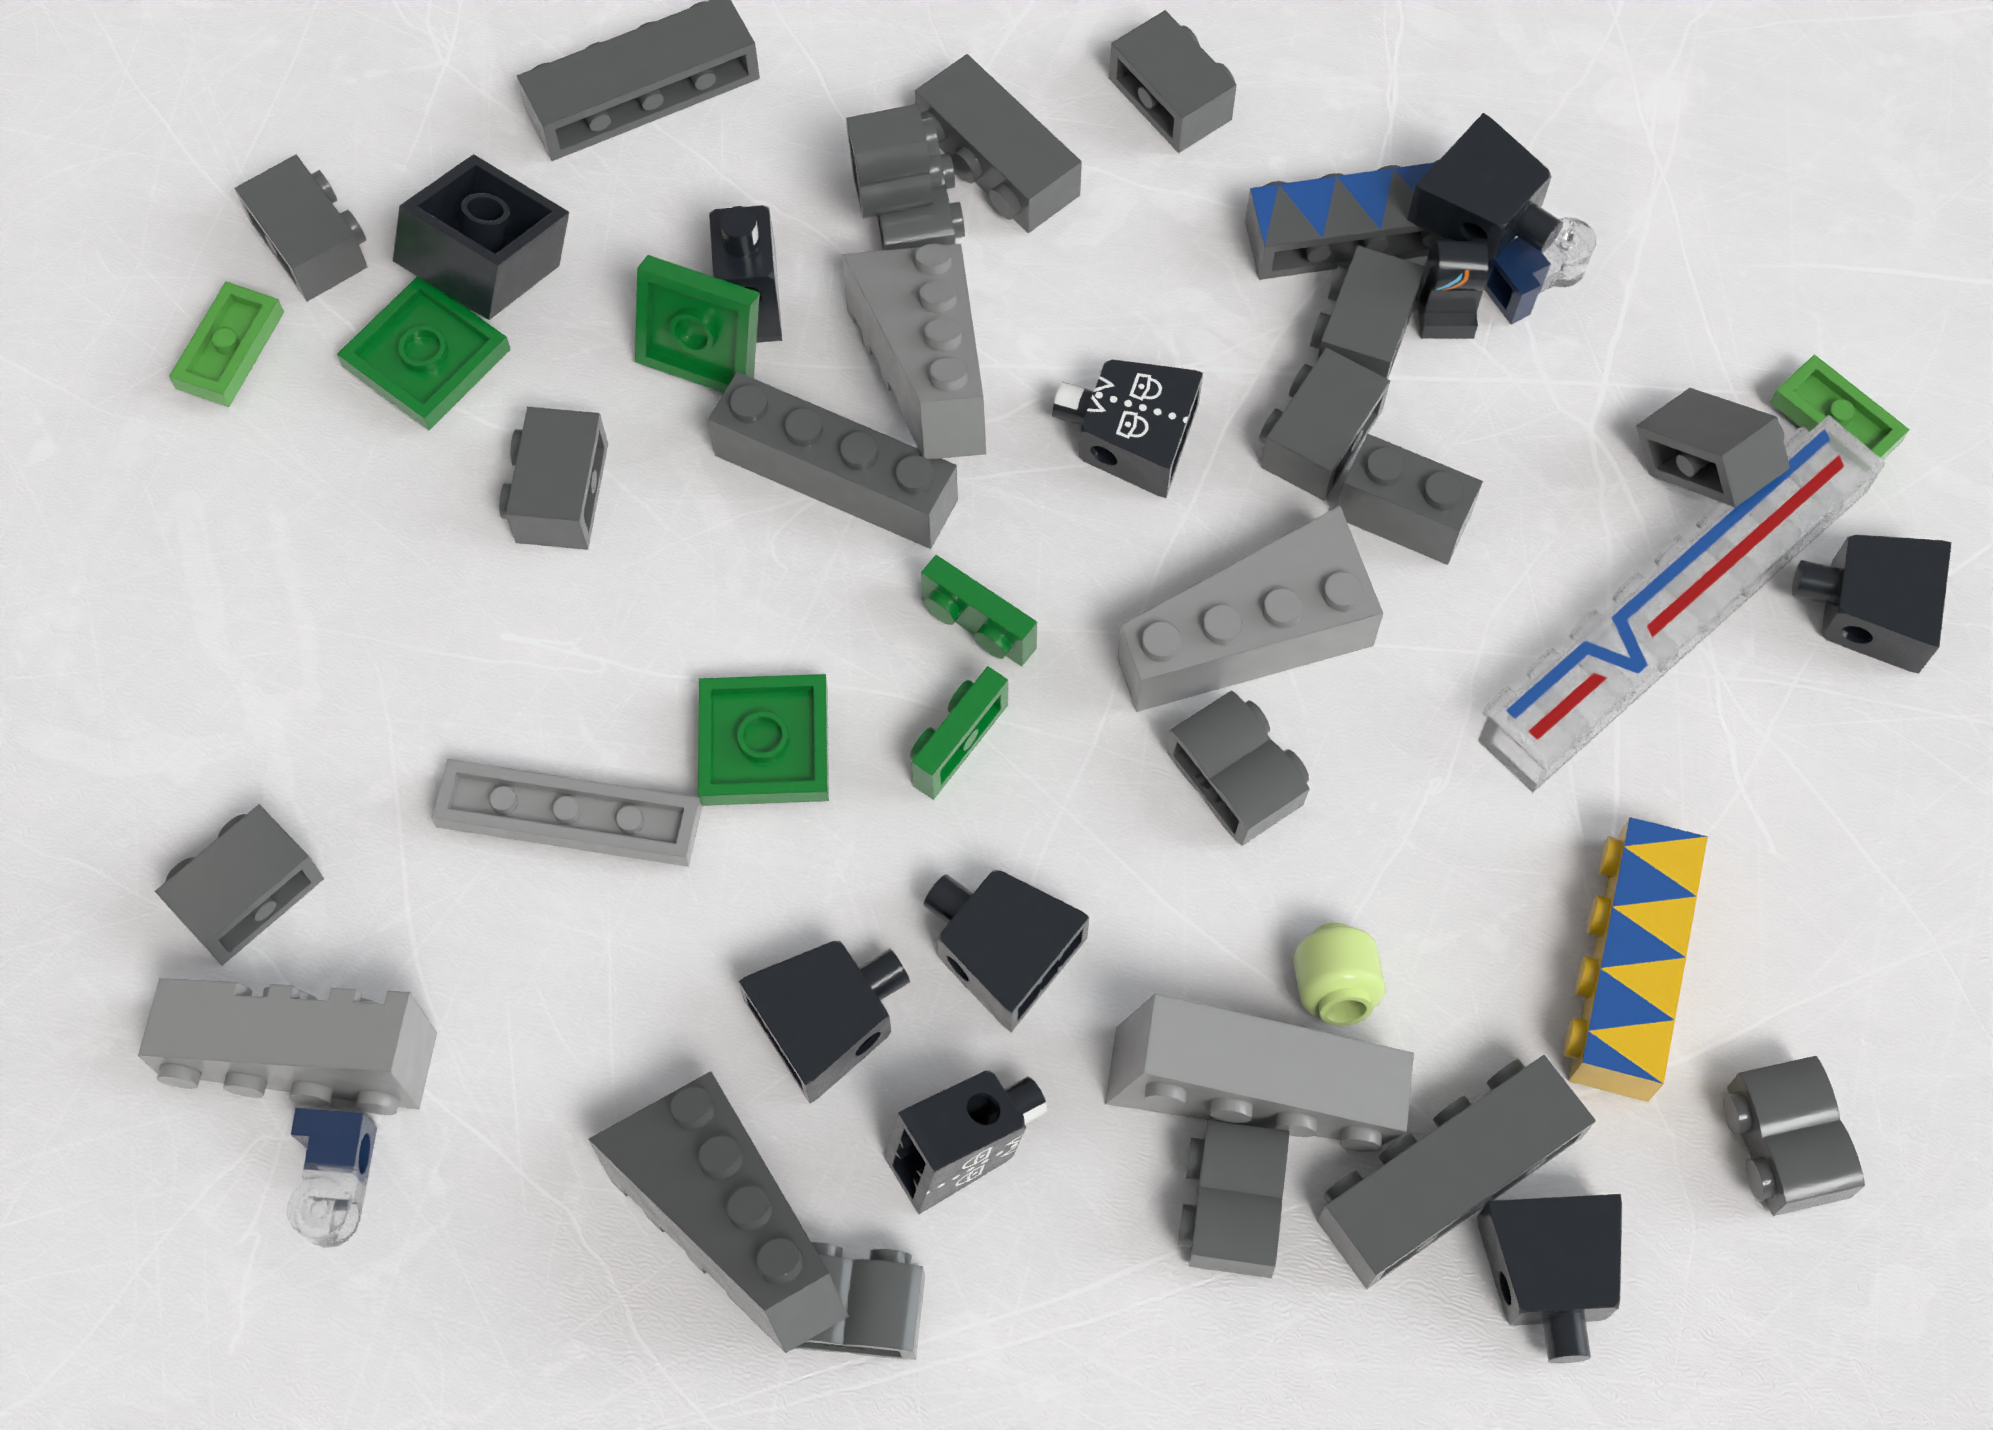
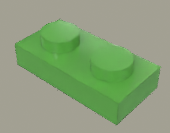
(226, 344)
(1821, 391)

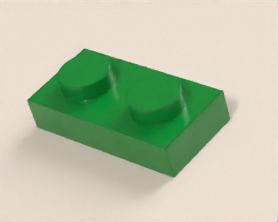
(992, 620)
(971, 715)

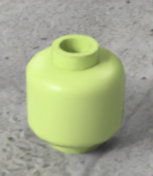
(1339, 974)

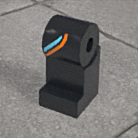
(1452, 288)

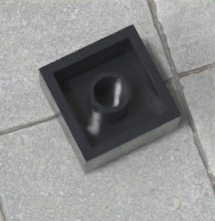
(480, 236)

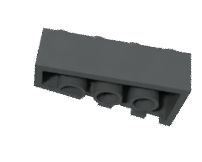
(718, 1201)

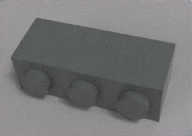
(999, 144)

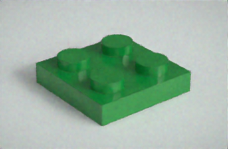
(694, 324)
(424, 352)
(763, 740)

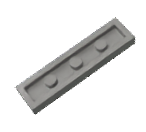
(567, 812)

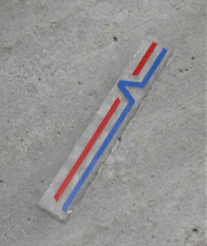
(1675, 605)

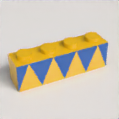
(1636, 959)

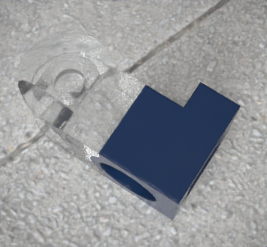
(1525, 272)
(334, 1174)

